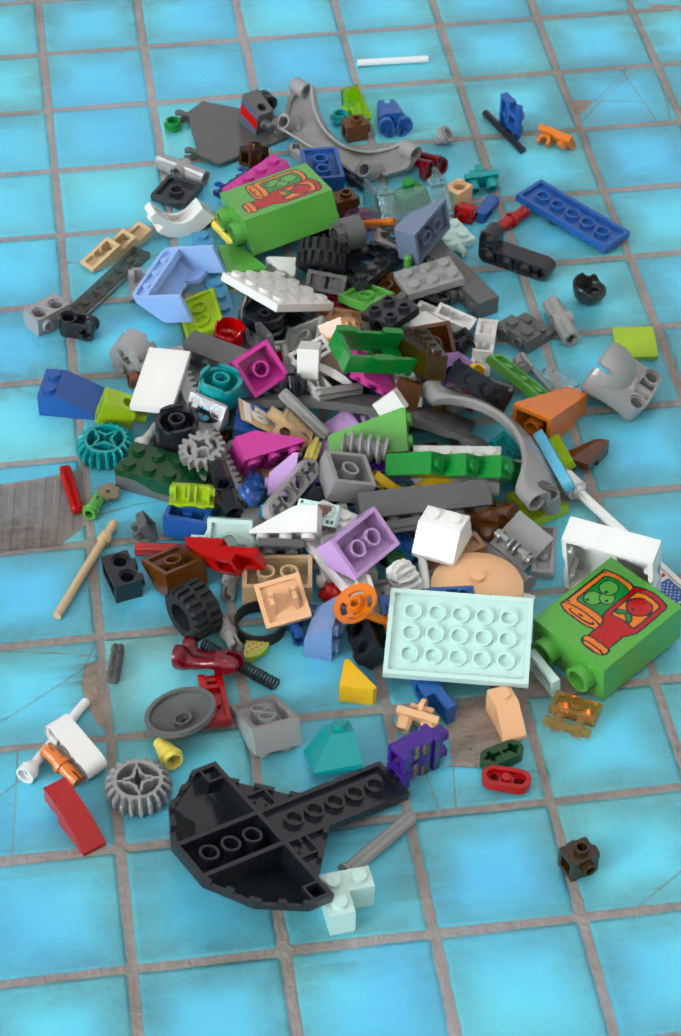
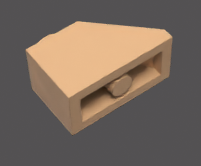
(505, 713)

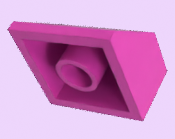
(259, 368)

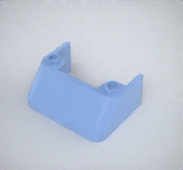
(169, 275)

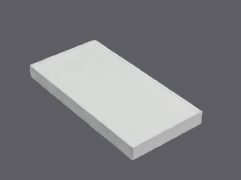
(160, 379)

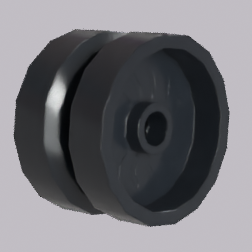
(274, 321)

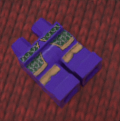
(417, 753)

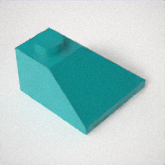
(333, 750)

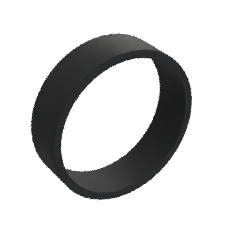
(249, 608)

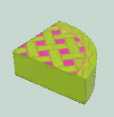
(255, 649)

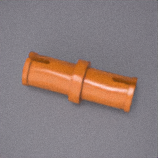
(61, 764)

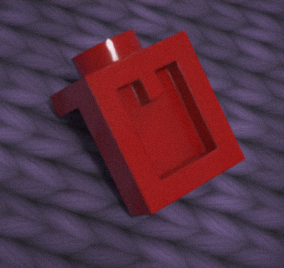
(465, 212)

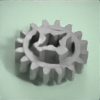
(202, 450)

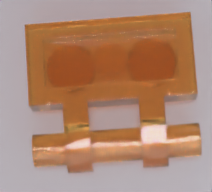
(573, 708)

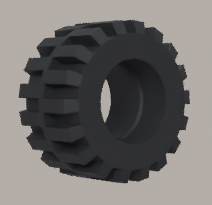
(321, 255)
(194, 609)

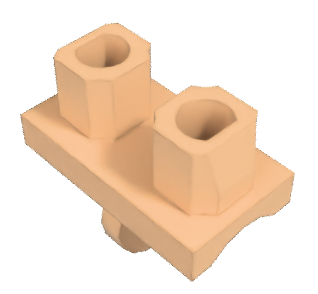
(415, 715)

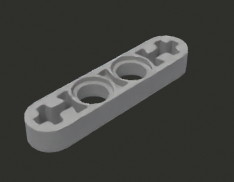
(288, 486)

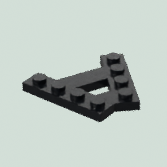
(370, 273)

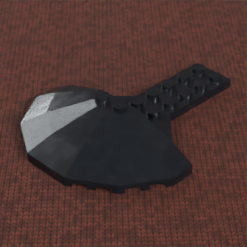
(268, 843)

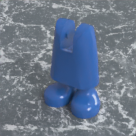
(391, 117)

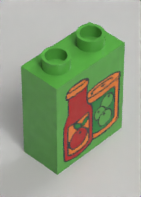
(277, 209)
(606, 629)

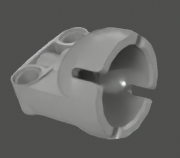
(627, 385)

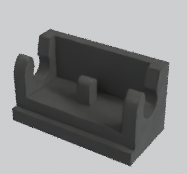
(261, 334)

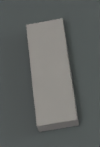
(543, 565)

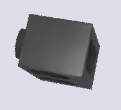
(327, 282)

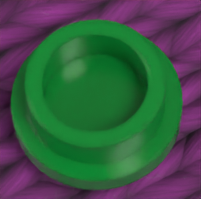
(173, 124)

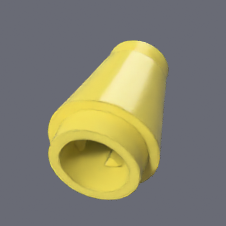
(168, 753)

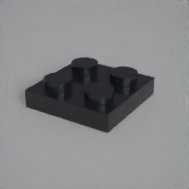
(176, 192)

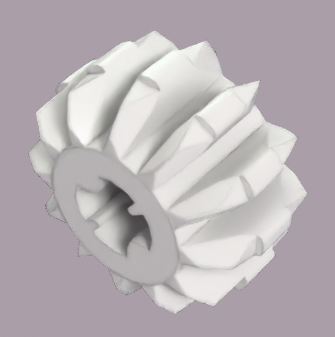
(403, 575)

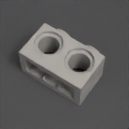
(44, 314)

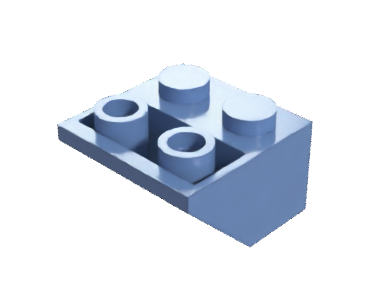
(324, 632)

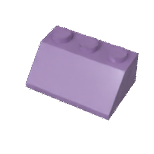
(358, 544)

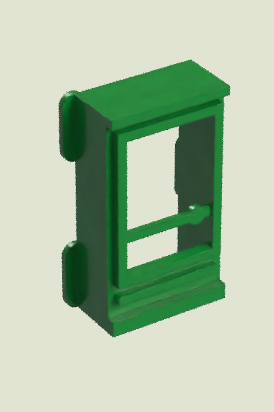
(386, 341)

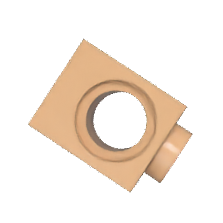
(460, 191)

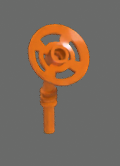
(358, 605)

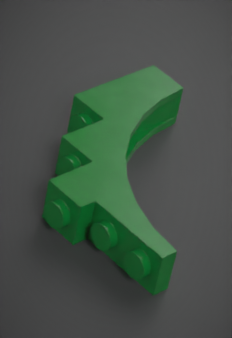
(452, 466)

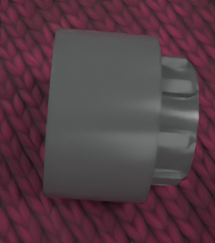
(349, 231)

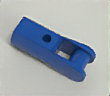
(487, 208)

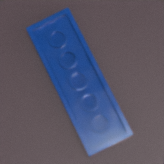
(572, 216)

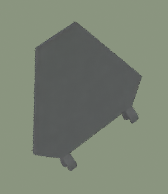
(220, 133)

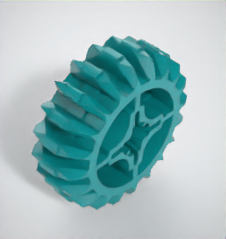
(103, 445)

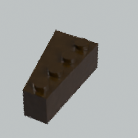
(430, 355)

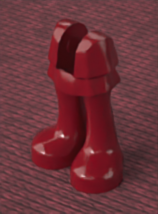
(427, 161)
(190, 657)

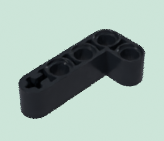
(513, 257)

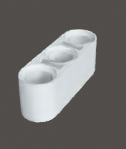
(75, 744)

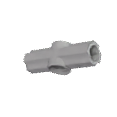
(181, 168)
(561, 321)

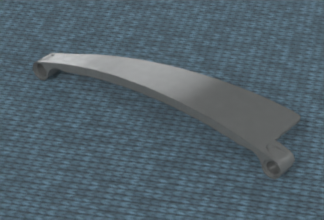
(425, 417)

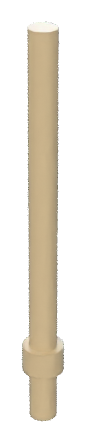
(103, 540)

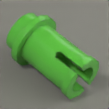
(91, 510)

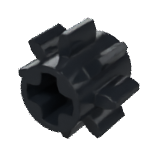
(294, 384)

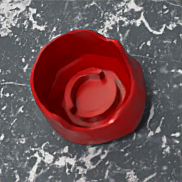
(230, 330)

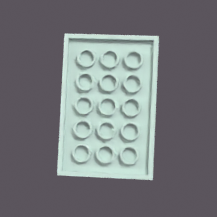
(458, 638)

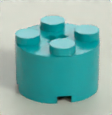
(221, 384)

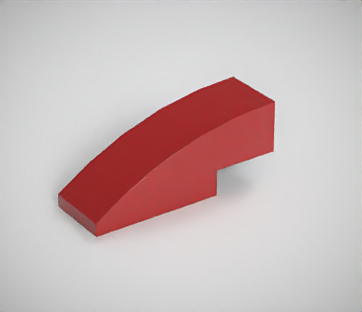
(74, 816)

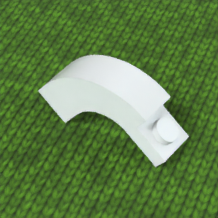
(180, 224)

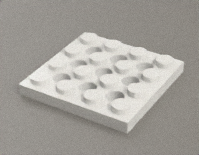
(277, 291)

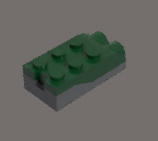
(152, 470)

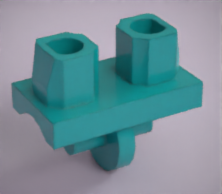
(482, 178)

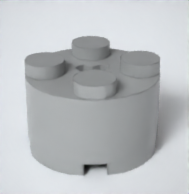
(130, 351)

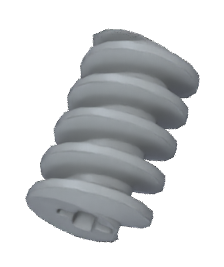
(366, 446)

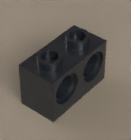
(122, 576)
(367, 642)

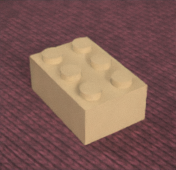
(277, 567)

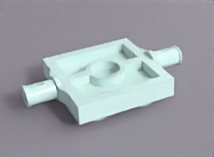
(458, 238)
(232, 530)

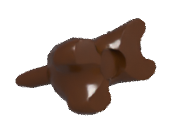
(488, 519)

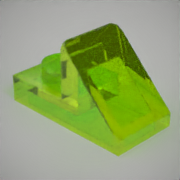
(354, 102)

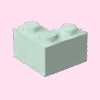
(351, 890)

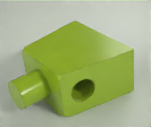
(115, 408)

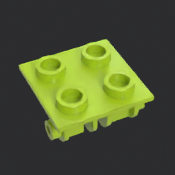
(192, 494)

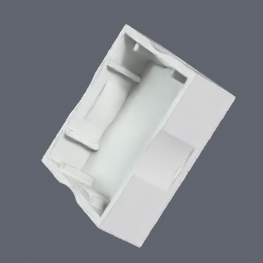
(591, 544)

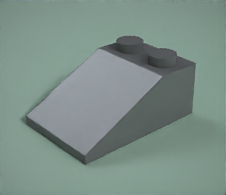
(267, 725)

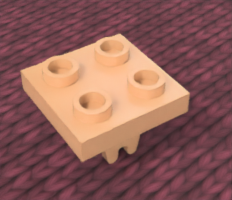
(282, 601)

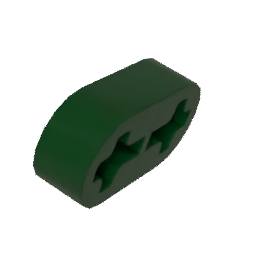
(500, 754)

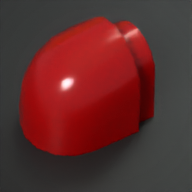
(328, 591)

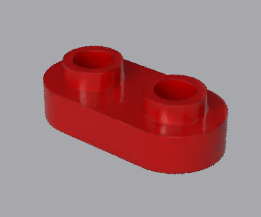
(506, 779)

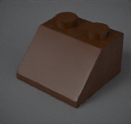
(174, 567)

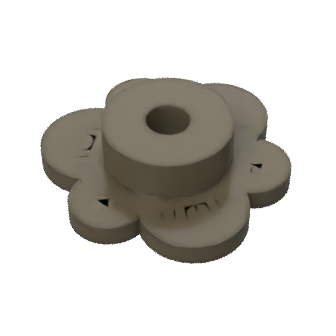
(109, 491)

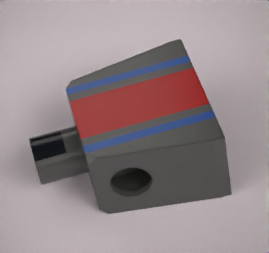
(256, 113)

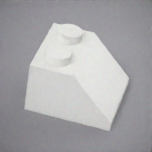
(441, 535)

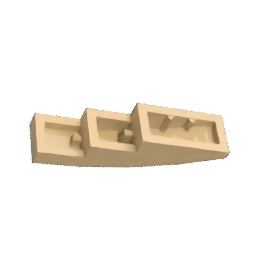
(113, 249)

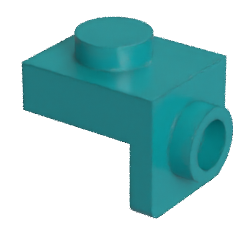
(508, 445)

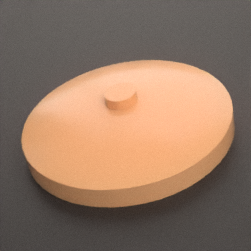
(484, 571)

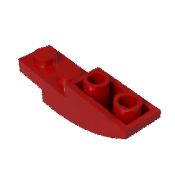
(226, 558)

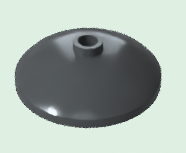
(180, 712)

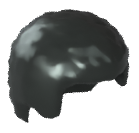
(588, 289)

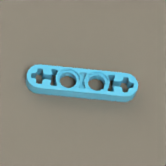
(554, 461)

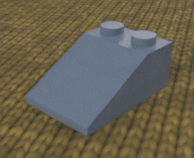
(422, 230)

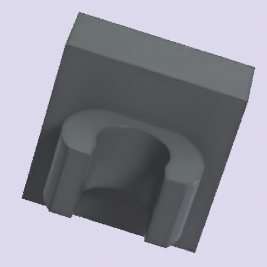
(144, 527)

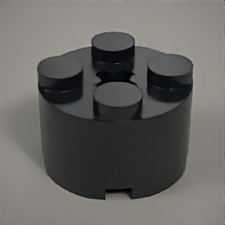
(175, 424)

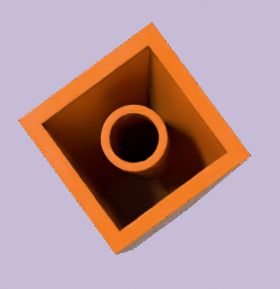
(551, 411)

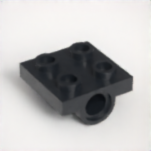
(389, 313)

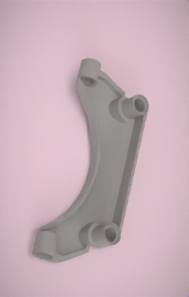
(309, 128)

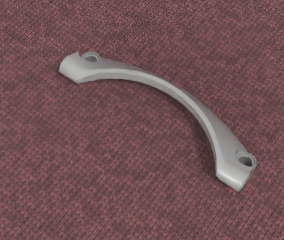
(536, 481)

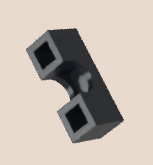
(479, 385)

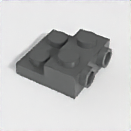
(524, 332)

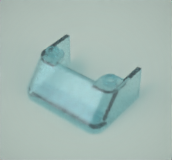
(388, 203)

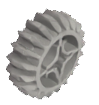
(123, 791)

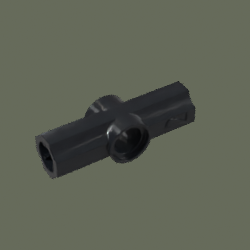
(225, 489)

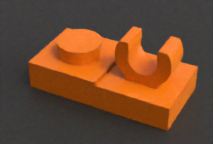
(550, 134)

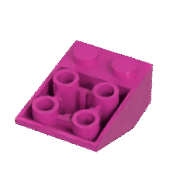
(378, 382)
(262, 450)

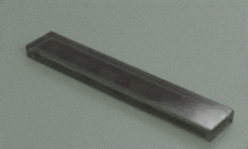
(110, 281)

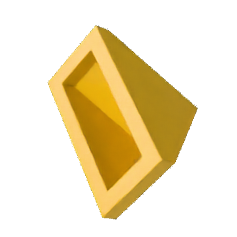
(355, 686)

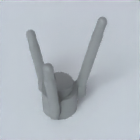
(523, 362)

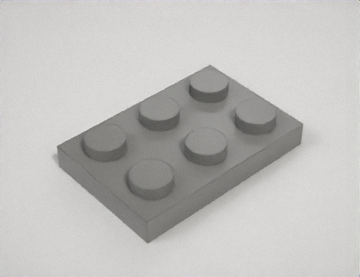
(429, 278)

